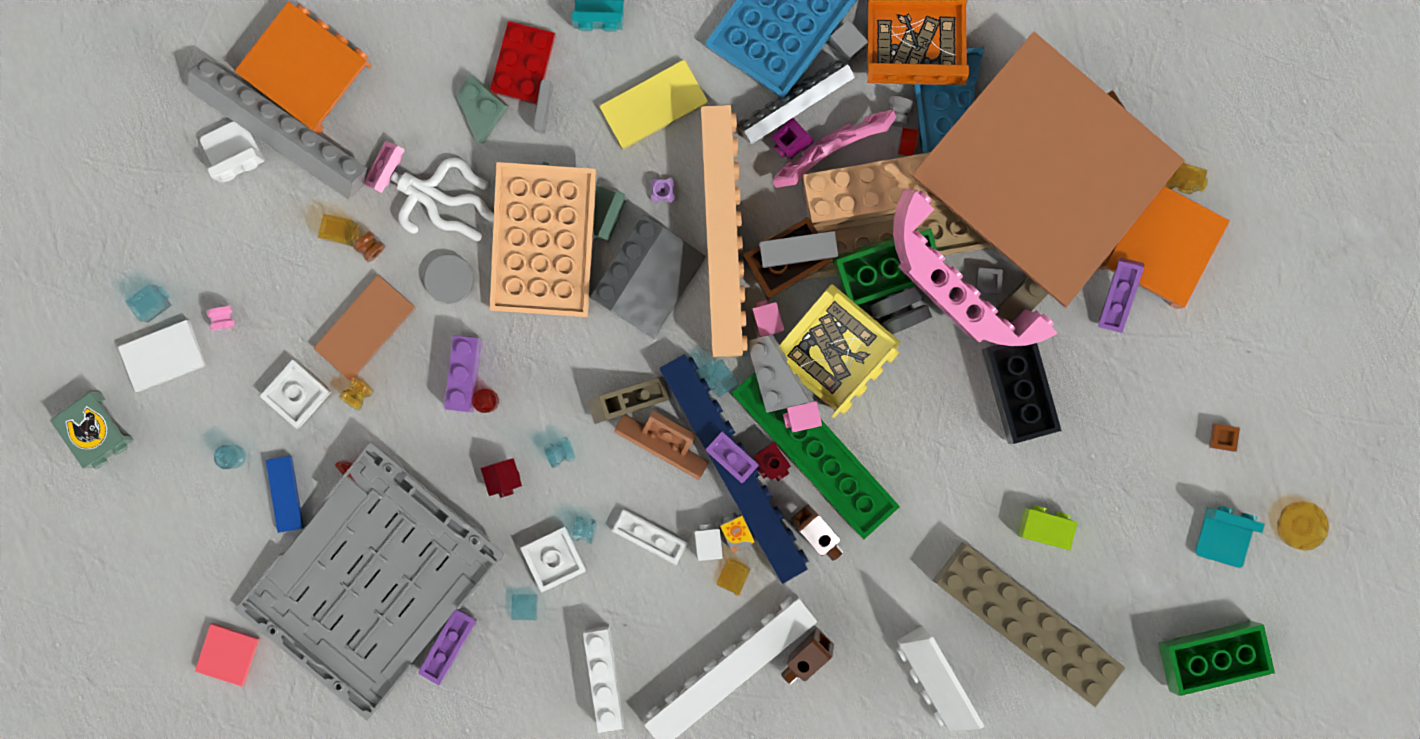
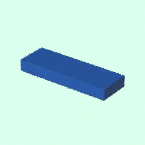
(284, 494)

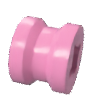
(220, 318)

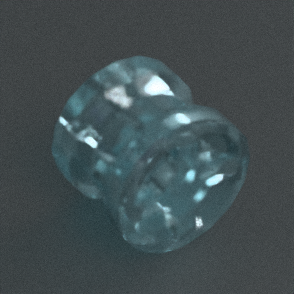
(584, 530)

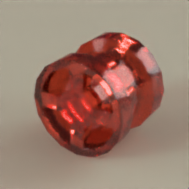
(481, 399)

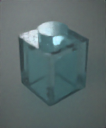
(149, 302)

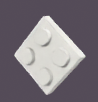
(295, 394)
(553, 559)

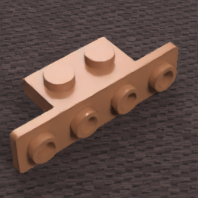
(664, 440)

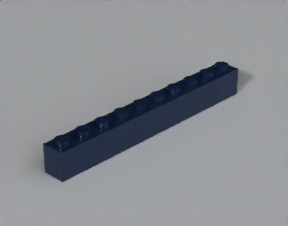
(749, 495)

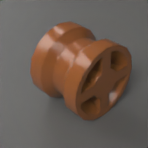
(369, 246)

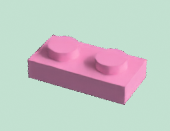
(383, 167)

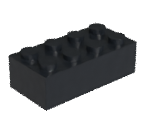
(1021, 391)

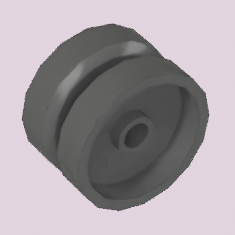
(900, 311)

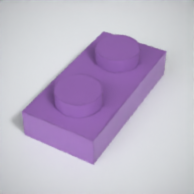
(732, 457)

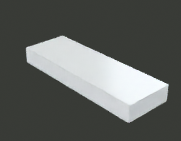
(649, 536)

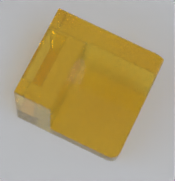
(733, 576)

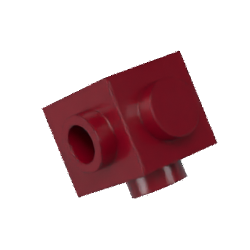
(772, 463)
(501, 478)

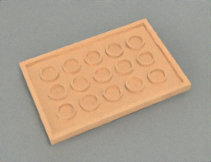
(542, 239)

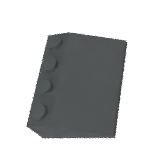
(648, 276)

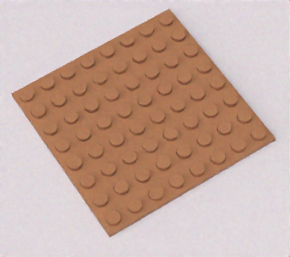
(1048, 169)

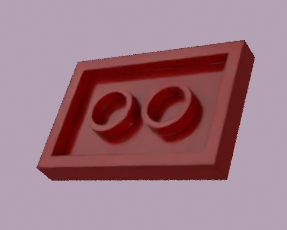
(522, 62)

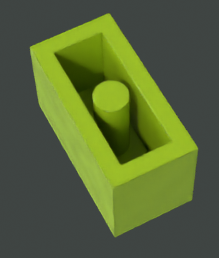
(1047, 528)

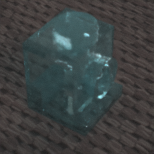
(719, 376)

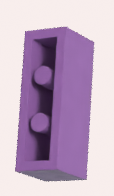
(463, 373)

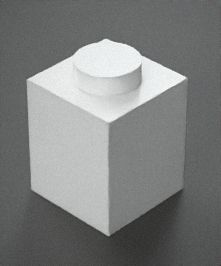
(708, 542)

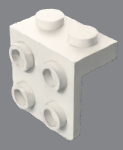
(231, 151)

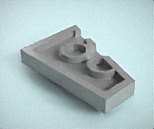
(776, 379)

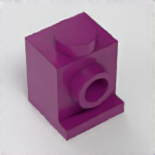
(791, 131)

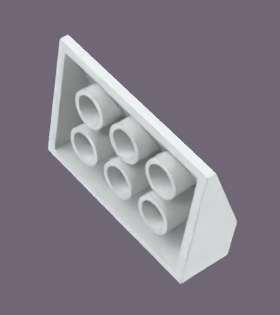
(938, 680)

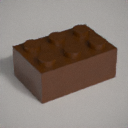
(780, 278)

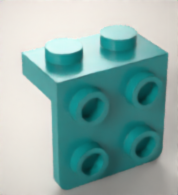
(598, 14)
(1226, 536)

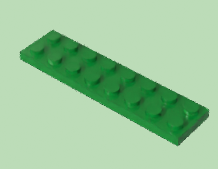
(824, 463)

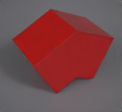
(907, 142)

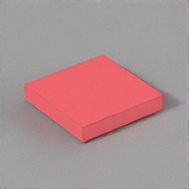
(227, 654)

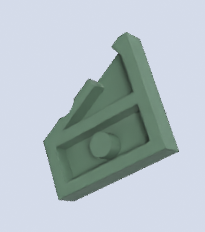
(480, 107)

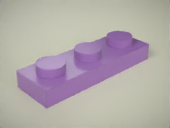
(1121, 295)
(447, 646)

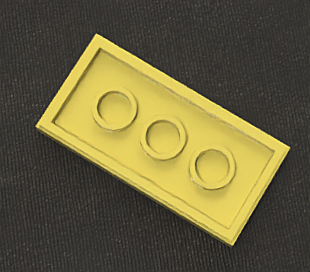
(653, 104)

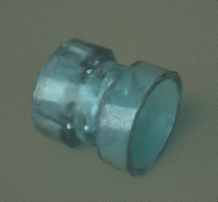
(559, 452)
(233, 453)

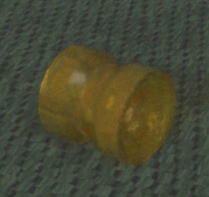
(356, 393)

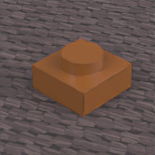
(1224, 437)

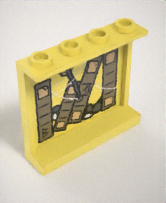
(838, 349)

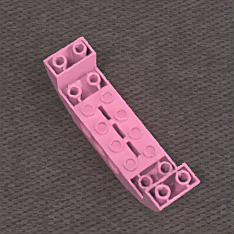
(920, 262)

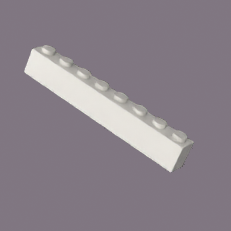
(731, 670)

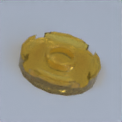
(1303, 525)

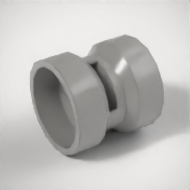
(901, 108)

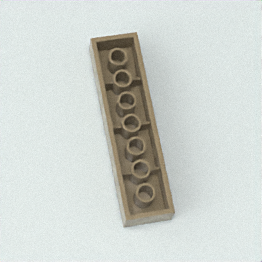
(1029, 624)

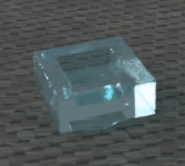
(524, 607)

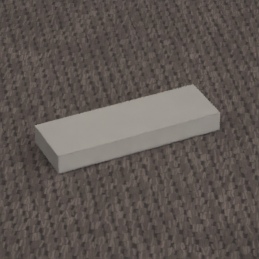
(798, 249)

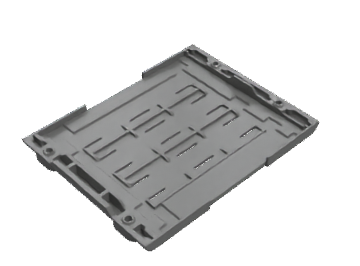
(309, 563)

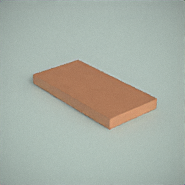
(364, 327)

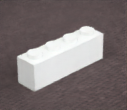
(603, 679)

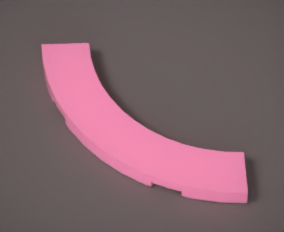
(873, 124)

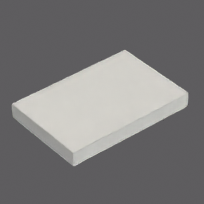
(162, 356)

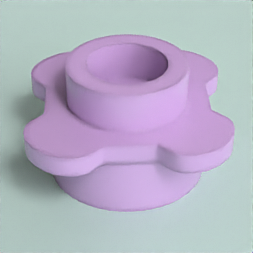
(657, 195)

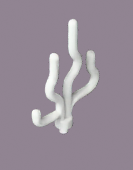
(420, 191)

